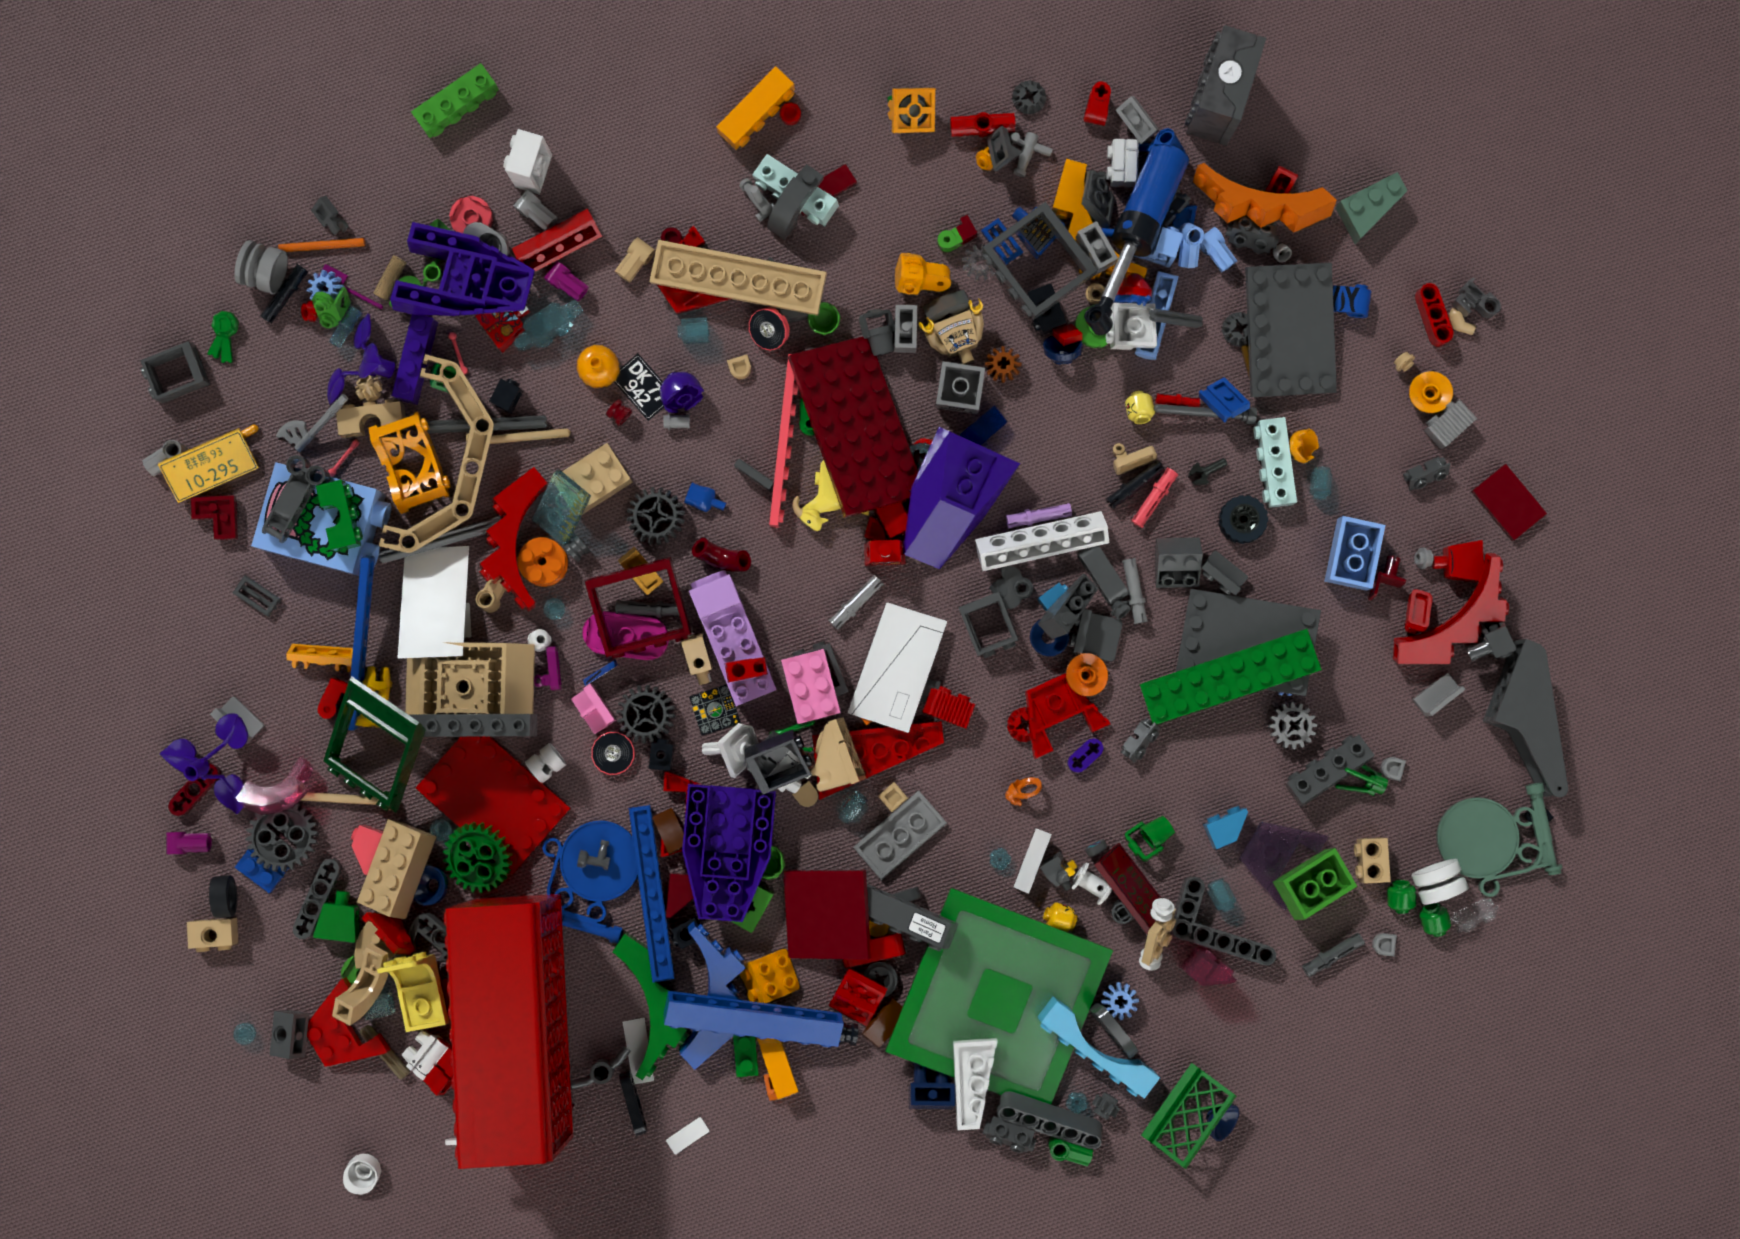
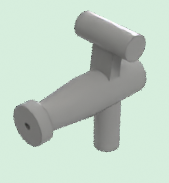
(1028, 145)
(757, 199)

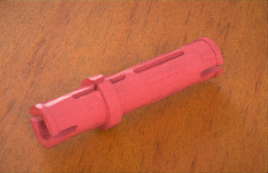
(1159, 490)

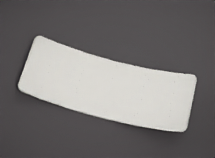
(687, 1135)

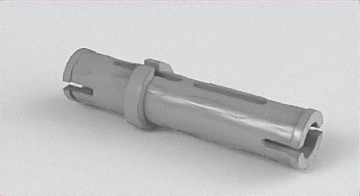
(1135, 593)
(848, 610)

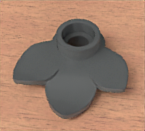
(1009, 586)

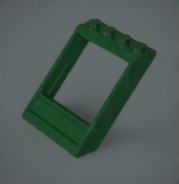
(390, 719)

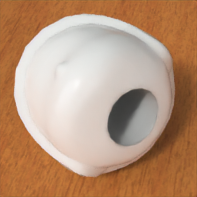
(542, 636)

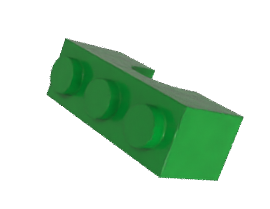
(346, 533)

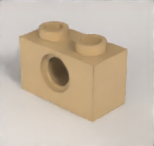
(199, 931)

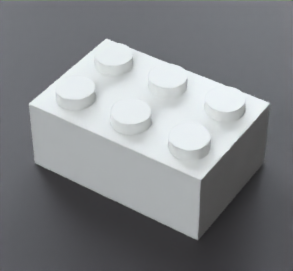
(528, 161)

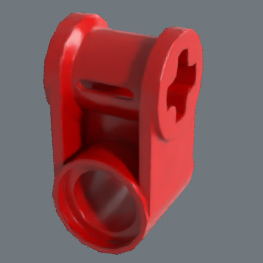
(1097, 107)

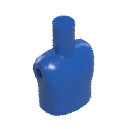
(703, 498)

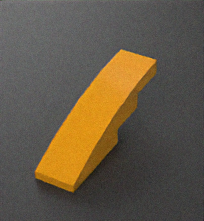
(778, 1067)

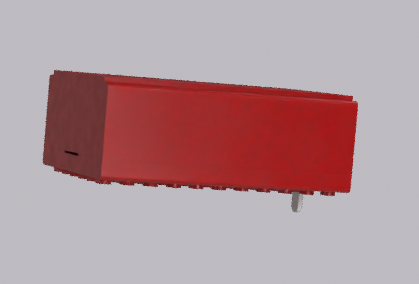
(508, 1031)

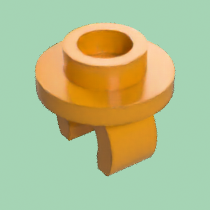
(984, 159)

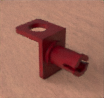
(1388, 577)

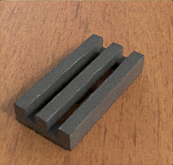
(754, 474)
(272, 606)

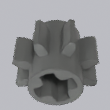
(1106, 1105)

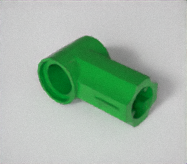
(1070, 1152)

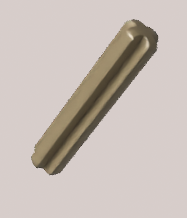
(390, 1057)

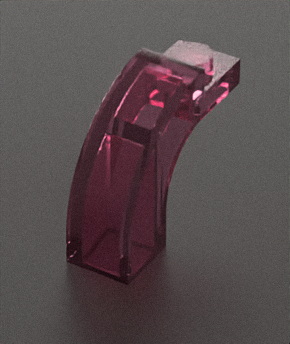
(278, 797)

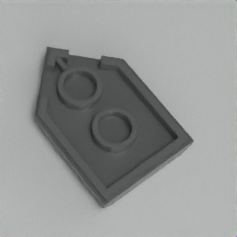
(1097, 198)

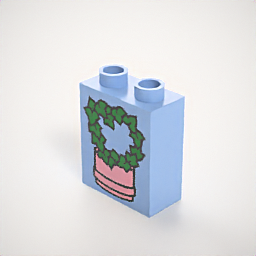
(309, 537)

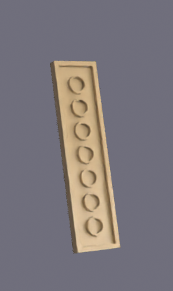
(738, 277)

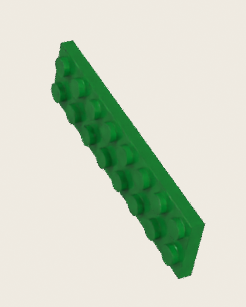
(1230, 677)

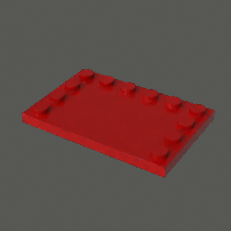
(489, 786)

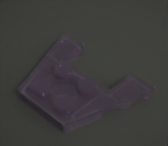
(1271, 850)

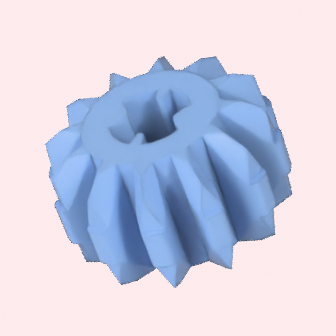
(325, 279)
(1125, 995)

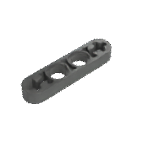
(315, 897)

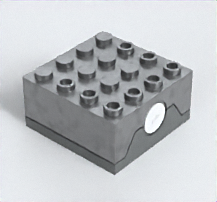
(1224, 85)

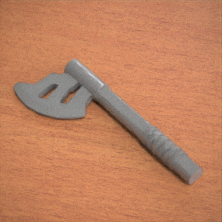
(308, 436)

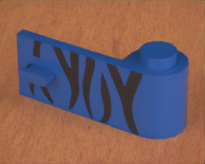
(1352, 300)

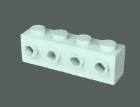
(775, 178)
(1275, 462)

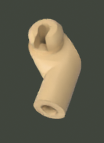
(1458, 323)

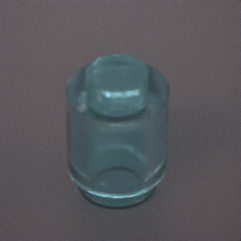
(1321, 482)
(1221, 895)

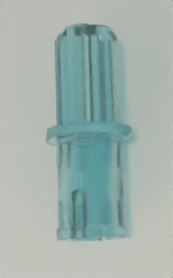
(345, 327)

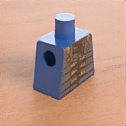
(1035, 235)

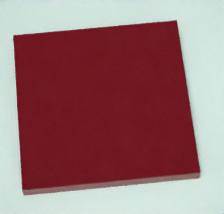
(827, 914)

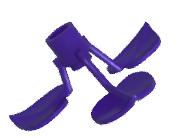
(371, 365)
(182, 756)

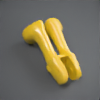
(382, 686)

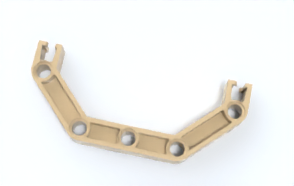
(475, 451)

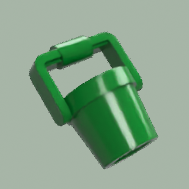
(1153, 833)

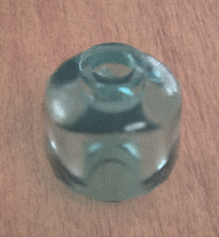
(852, 807)

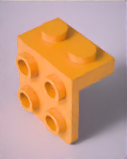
(769, 977)

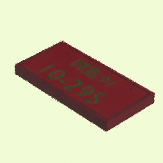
(1129, 885)

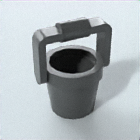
(881, 337)

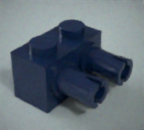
(931, 1095)

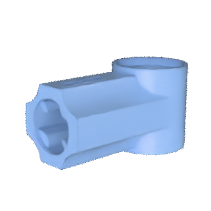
(1190, 247)
(1215, 247)

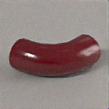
(721, 557)

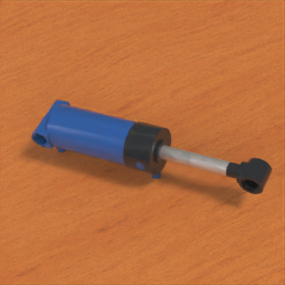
(1142, 217)

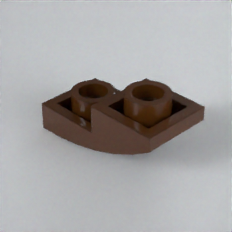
(669, 830)
(882, 1026)

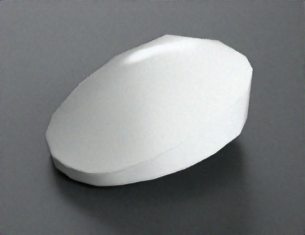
(361, 1174)

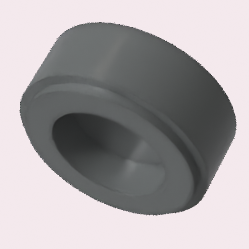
(1096, 848)

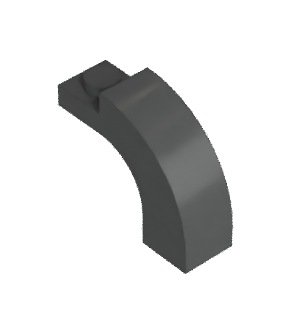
(791, 201)

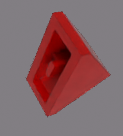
(1281, 181)

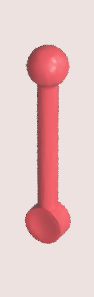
(452, 336)
(332, 471)

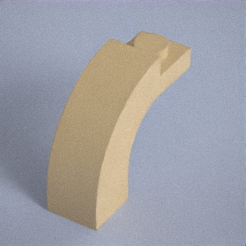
(365, 990)

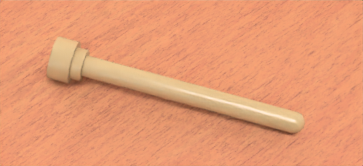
(527, 436)
(338, 798)

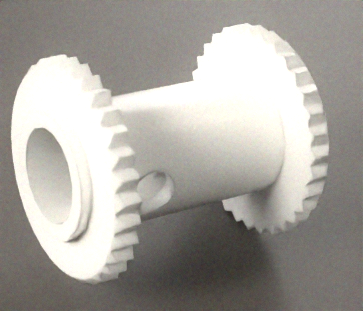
(1090, 883)

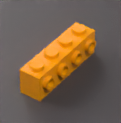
(756, 108)

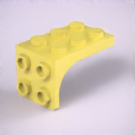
(418, 990)

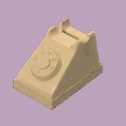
(836, 757)

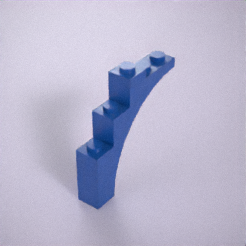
(721, 970)

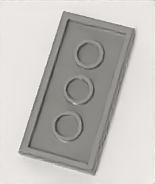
(900, 835)

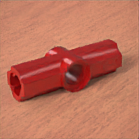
(968, 124)

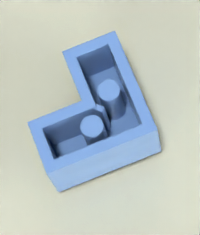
(1166, 247)

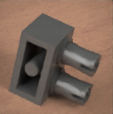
(1493, 640)

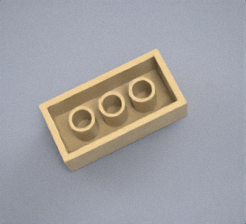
(396, 869)

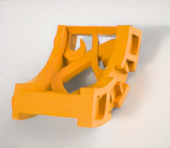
(383, 449)

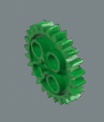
(477, 857)

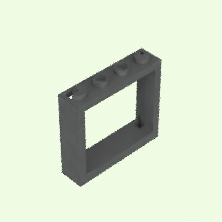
(1067, 242)

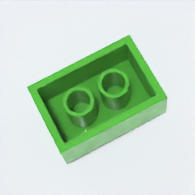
(1314, 884)

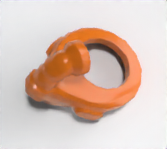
(1014, 792)

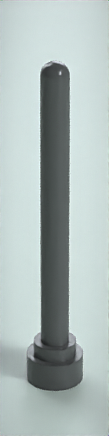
(1248, 416)

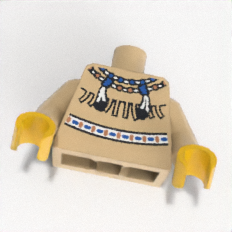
(957, 334)

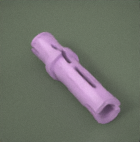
(1045, 514)

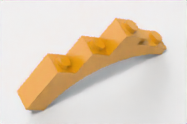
(1068, 205)

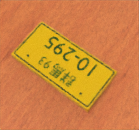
(208, 465)

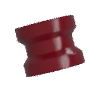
(619, 412)

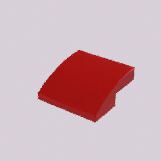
(857, 997)

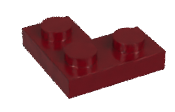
(222, 511)

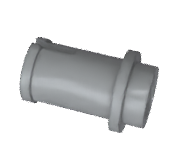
(676, 421)

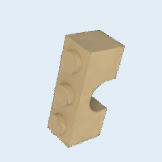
(353, 419)

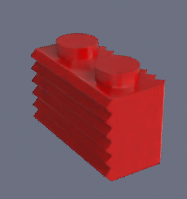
(949, 707)

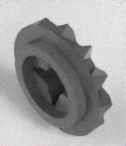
(1026, 106)
(1229, 325)
(883, 969)

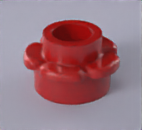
(308, 312)

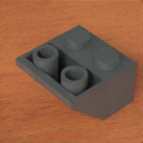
(1178, 562)

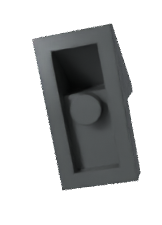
(1001, 149)

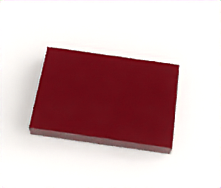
(1509, 502)

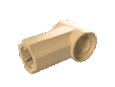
(638, 255)
(490, 590)

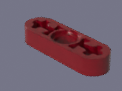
(187, 805)

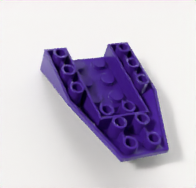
(952, 496)
(726, 847)

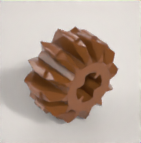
(1010, 368)

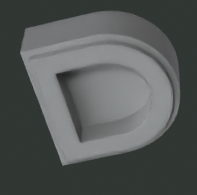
(1393, 768)
(1384, 944)

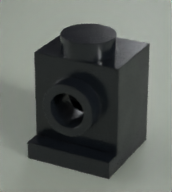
(665, 763)

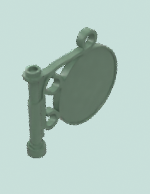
(1487, 838)

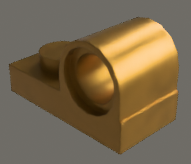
(646, 582)

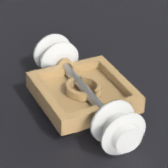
(1159, 934)

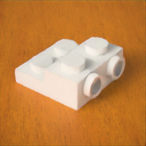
(1132, 327)

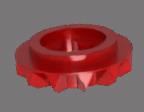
(1014, 721)

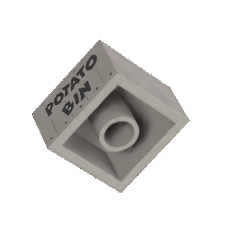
(960, 387)

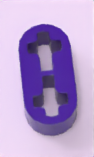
(1088, 759)

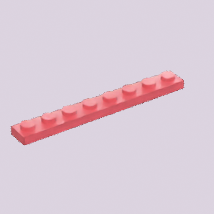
(784, 450)

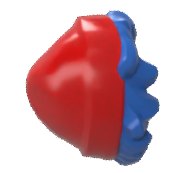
(1134, 290)

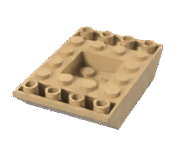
(497, 677)

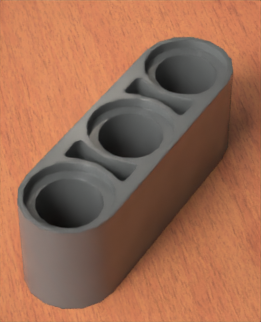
(1103, 574)

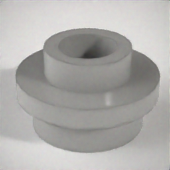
(1423, 558)

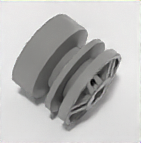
(261, 267)

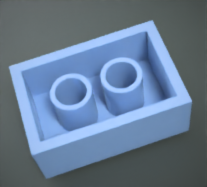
(1354, 553)

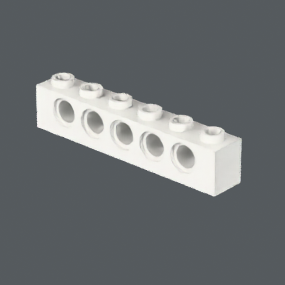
(1042, 541)

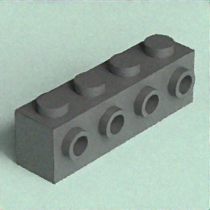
(1329, 770)

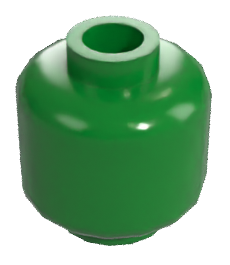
(1401, 896)
(1435, 919)

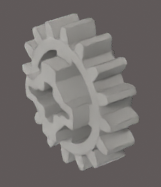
(1285, 719)

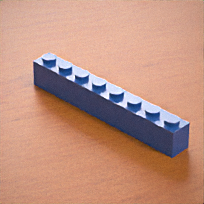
(753, 1019)

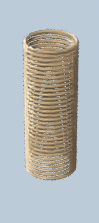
(391, 276)

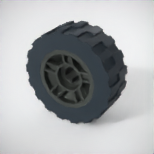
(1247, 507)

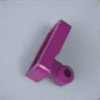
(553, 679)

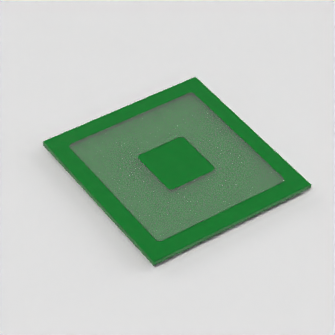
(995, 986)

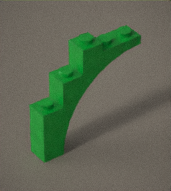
(636, 957)

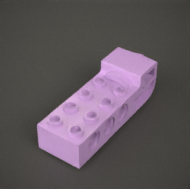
(729, 632)

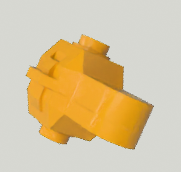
(915, 274)

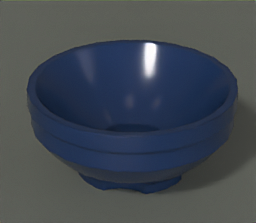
(1061, 354)
(1044, 649)
(423, 893)
(1226, 1123)

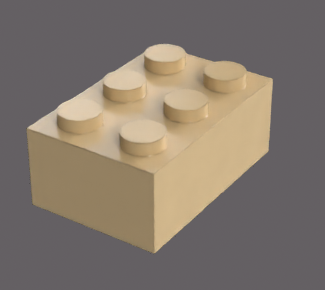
(599, 475)

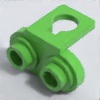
(328, 309)

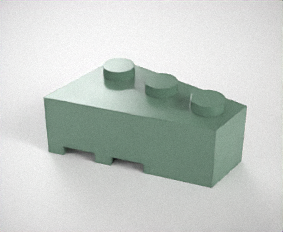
(1369, 205)

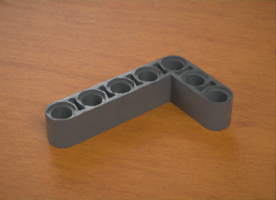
(1213, 934)

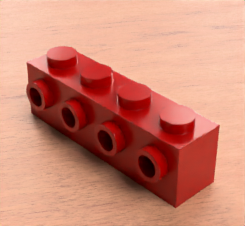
(558, 241)

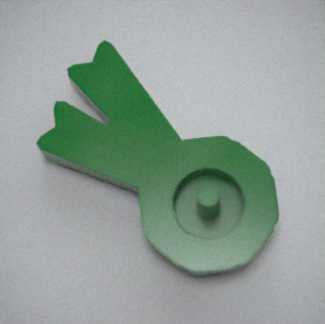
(224, 325)

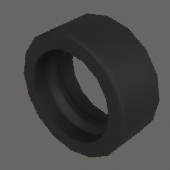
(223, 896)

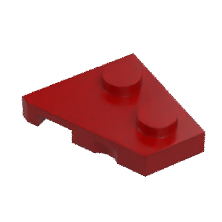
(391, 932)

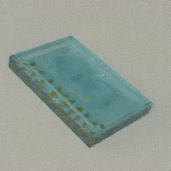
(561, 507)

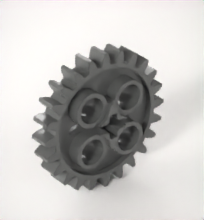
(269, 851)

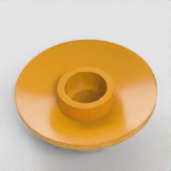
(1435, 383)

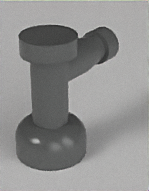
(601, 860)

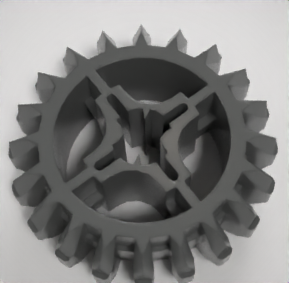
(654, 525)
(637, 723)

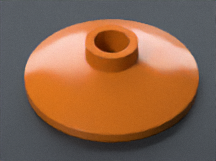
(1096, 674)

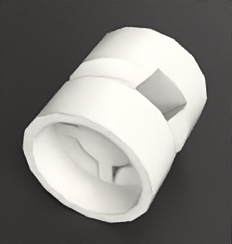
(545, 763)

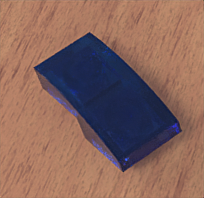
(984, 426)

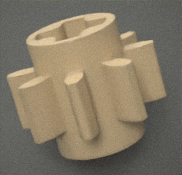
(368, 388)

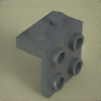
(1096, 635)

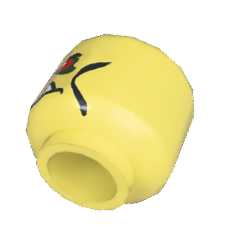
(1140, 407)

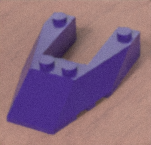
(473, 281)

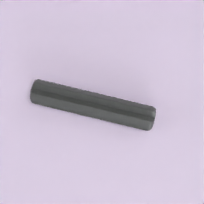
(1176, 318)

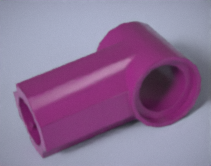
(561, 278)
(187, 842)

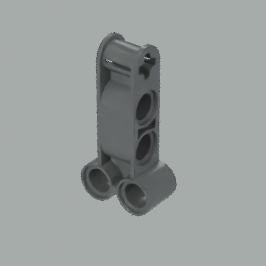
(293, 498)

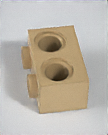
(1379, 859)

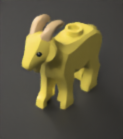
(823, 502)

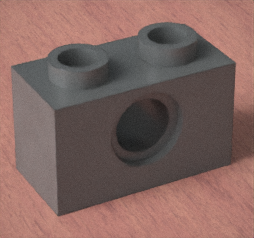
(289, 1034)

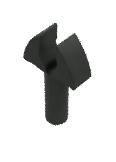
(1206, 471)

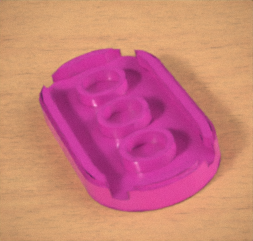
(624, 629)

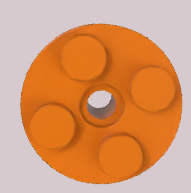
(531, 556)

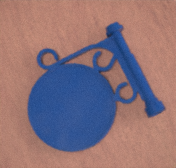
(593, 881)

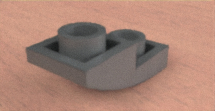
(950, 303)

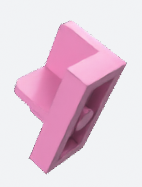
(593, 709)

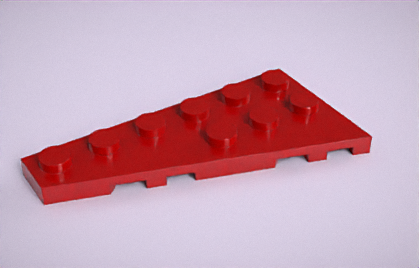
(887, 747)

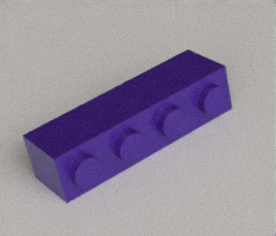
(417, 344)

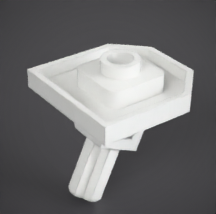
(733, 747)

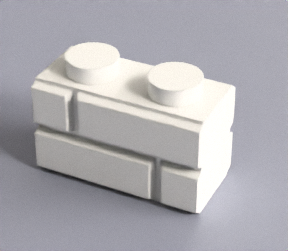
(1123, 162)

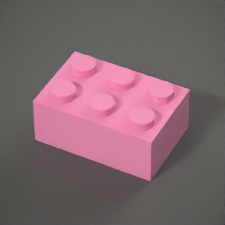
(811, 686)

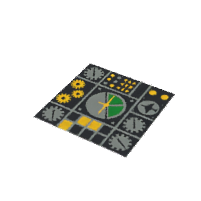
(714, 709)

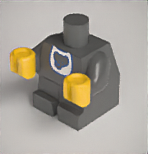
(1058, 871)

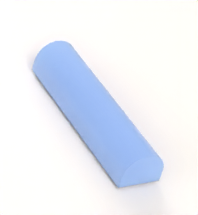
(1162, 298)

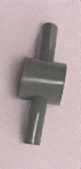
(610, 1065)

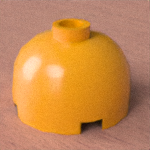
(598, 366)

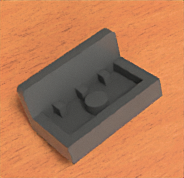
(1224, 572)

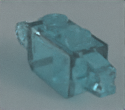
(547, 325)

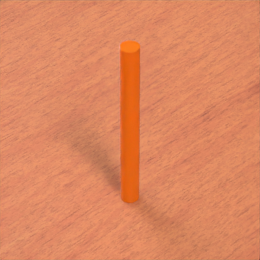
(321, 245)

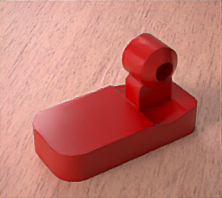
(1418, 611)

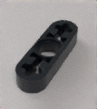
(633, 1103)

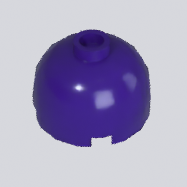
(680, 391)

